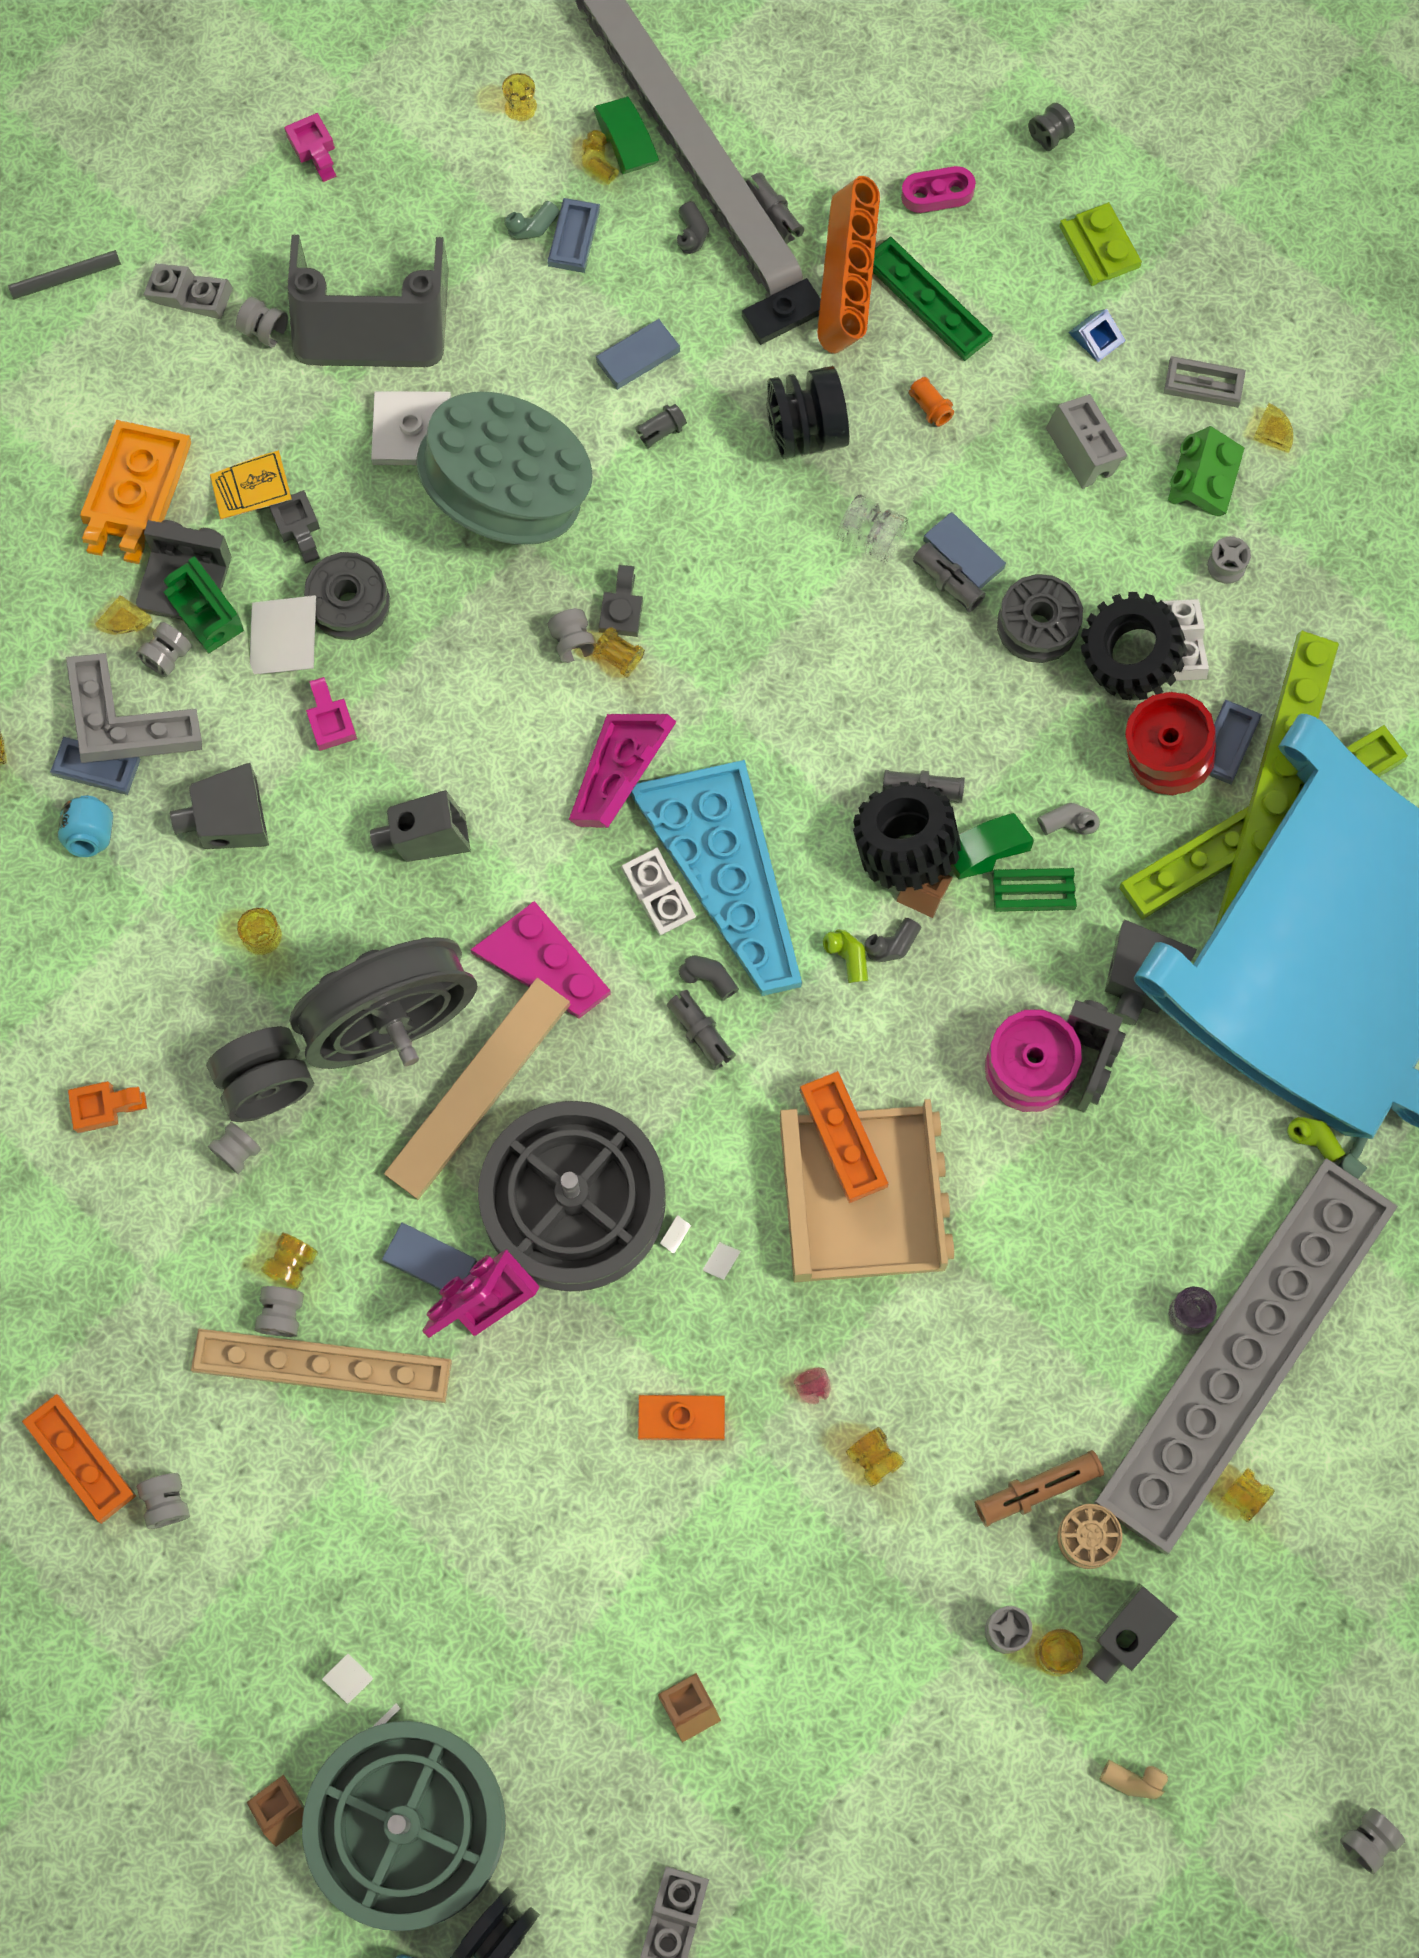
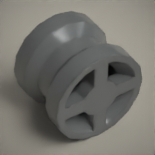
(1051, 126)

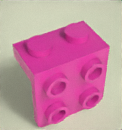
(483, 1296)

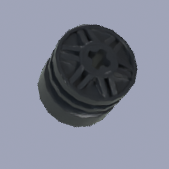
(808, 412)

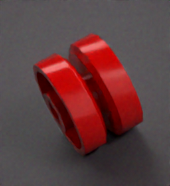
(1171, 743)

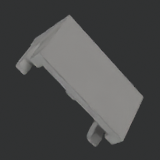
(1085, 440)

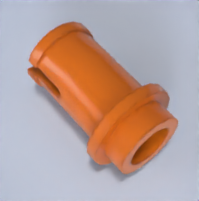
(930, 400)

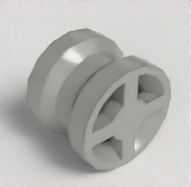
(1229, 551)
(234, 1147)

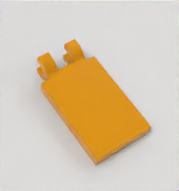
(132, 486)

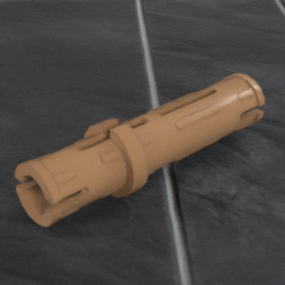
(993, 1508)

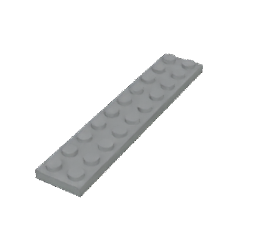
(1245, 1356)

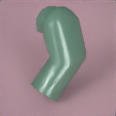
(534, 226)

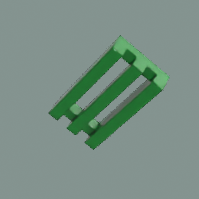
(1020, 889)

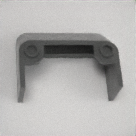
(368, 328)

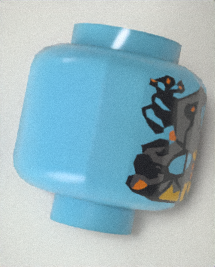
(85, 826)

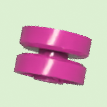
(1028, 1084)

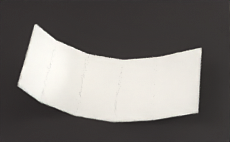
(720, 1260)
(349, 1679)

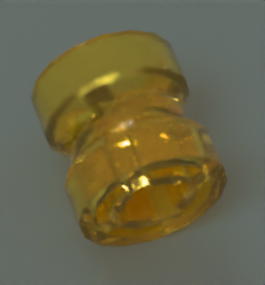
(289, 1260)
(875, 1456)
(1064, 1649)

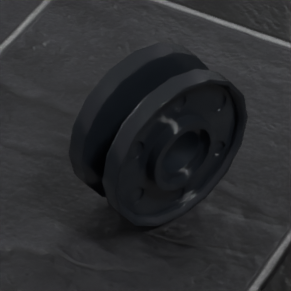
(495, 1931)

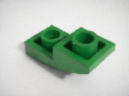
(627, 134)
(990, 842)

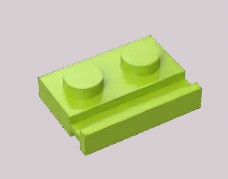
(1100, 244)

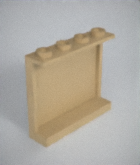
(881, 1233)

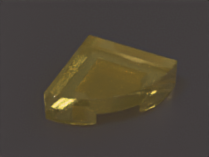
(1275, 429)
(123, 618)

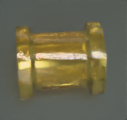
(519, 93)
(618, 652)

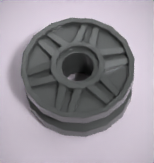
(348, 574)
(1044, 597)

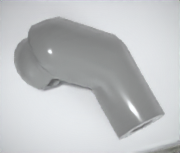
(1071, 817)

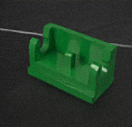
(202, 605)

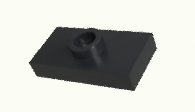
(782, 311)

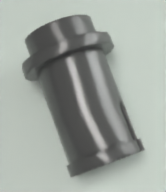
(661, 425)

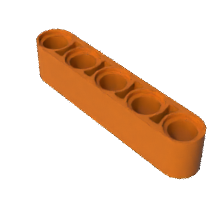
(848, 265)

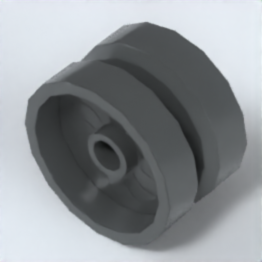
(260, 1074)

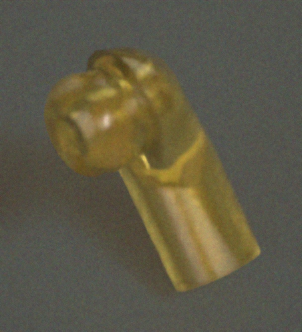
(594, 157)

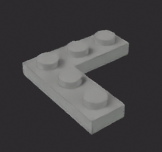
(110, 737)

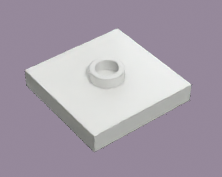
(401, 424)

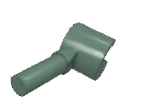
(1351, 1163)

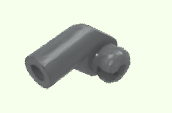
(696, 230)
(893, 947)
(709, 970)

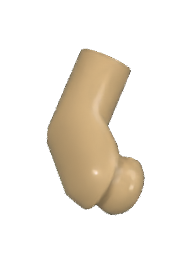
(1133, 1785)

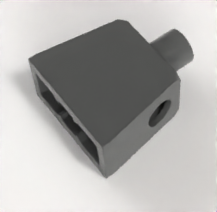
(224, 811)
(424, 828)
(1129, 953)
(1142, 1615)

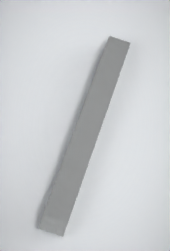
(694, 144)

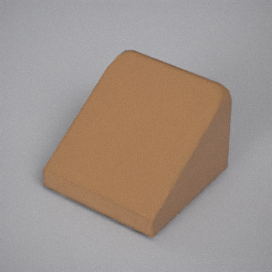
(926, 899)
(689, 1707)
(277, 1810)

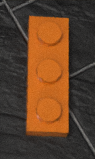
(843, 1137)
(79, 1458)

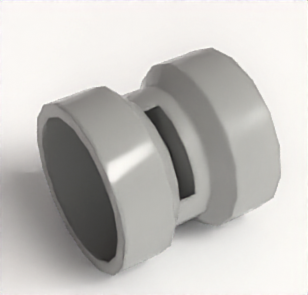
(260, 321)
(571, 633)
(164, 649)
(279, 1311)
(163, 1500)
(1011, 1623)
(1373, 1840)

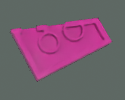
(617, 763)
(535, 948)

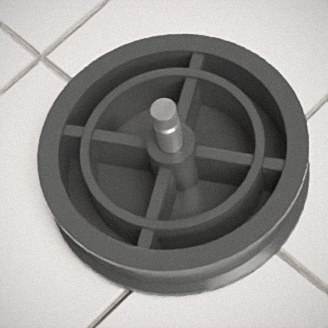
(383, 1003)
(573, 1195)

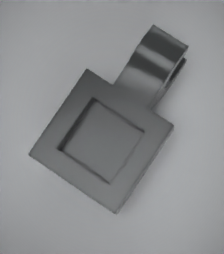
(296, 521)
(622, 608)

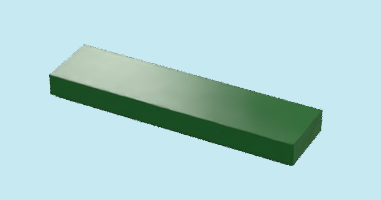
(929, 299)

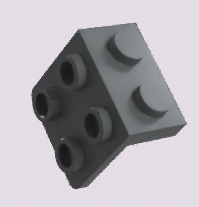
(170, 549)
(1100, 1032)

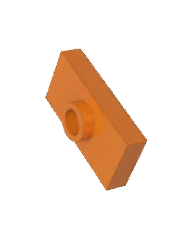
(681, 1417)

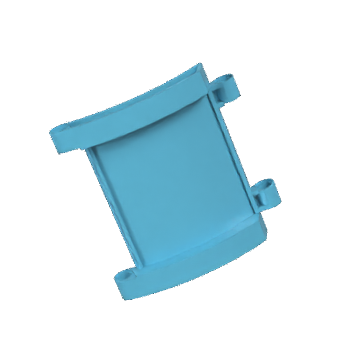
(1318, 951)

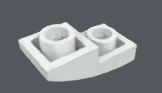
(1192, 624)
(658, 891)

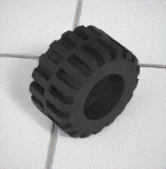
(1119, 619)
(903, 812)

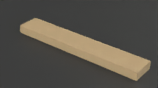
(477, 1088)
(321, 1365)

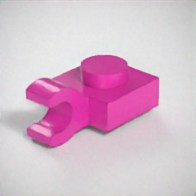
(312, 141)
(329, 719)

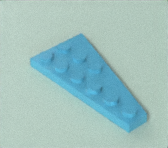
(720, 848)

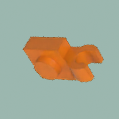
(98, 1105)

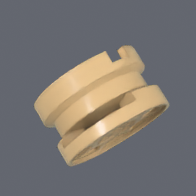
(1089, 1536)

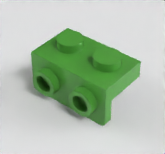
(1206, 471)

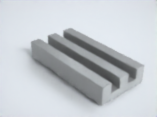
(1204, 394)

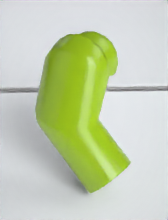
(849, 949)
(1316, 1134)

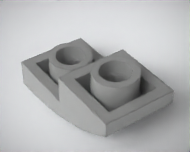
(180, 289)
(675, 1915)

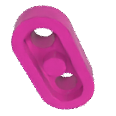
(936, 187)

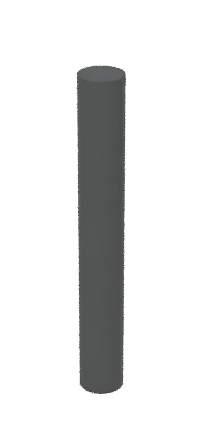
(64, 274)

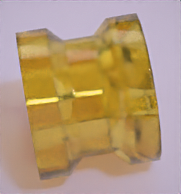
(255, 924)
(1247, 1494)

